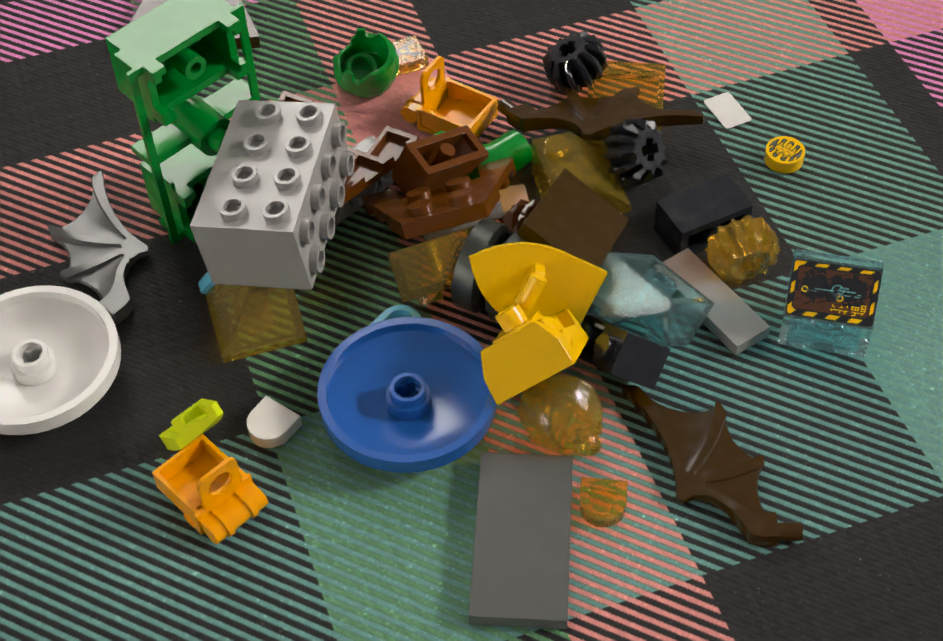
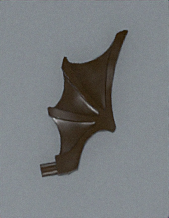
(593, 115)
(713, 467)

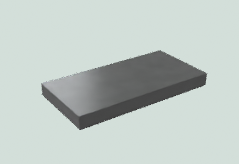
(522, 541)

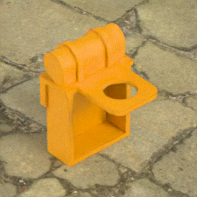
(448, 104)
(209, 489)

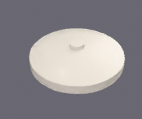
(53, 357)

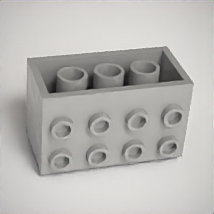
(273, 194)

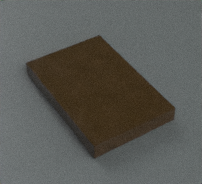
(574, 220)

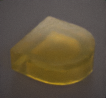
(603, 501)

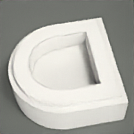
(272, 423)

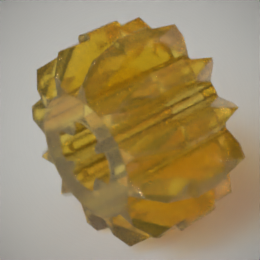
(742, 249)

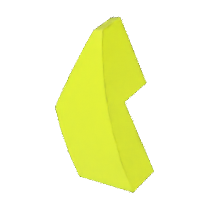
(191, 424)

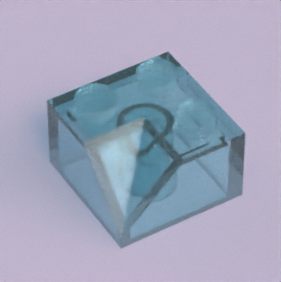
(653, 295)

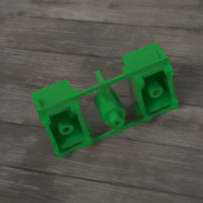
(161, 67)

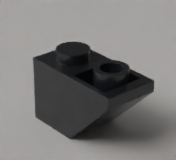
(623, 352)

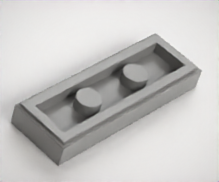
(730, 316)

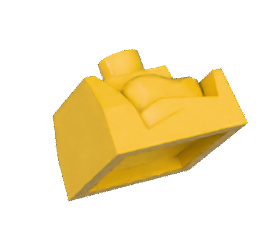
(530, 350)

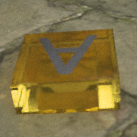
(411, 55)

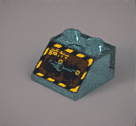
(830, 303)

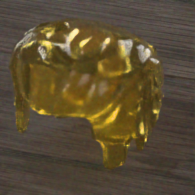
(563, 415)

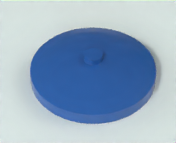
(406, 395)

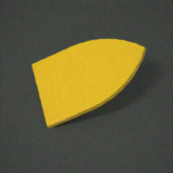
(536, 279)

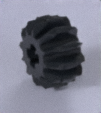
(575, 62)
(636, 151)

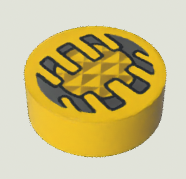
(784, 154)

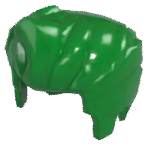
(366, 65)

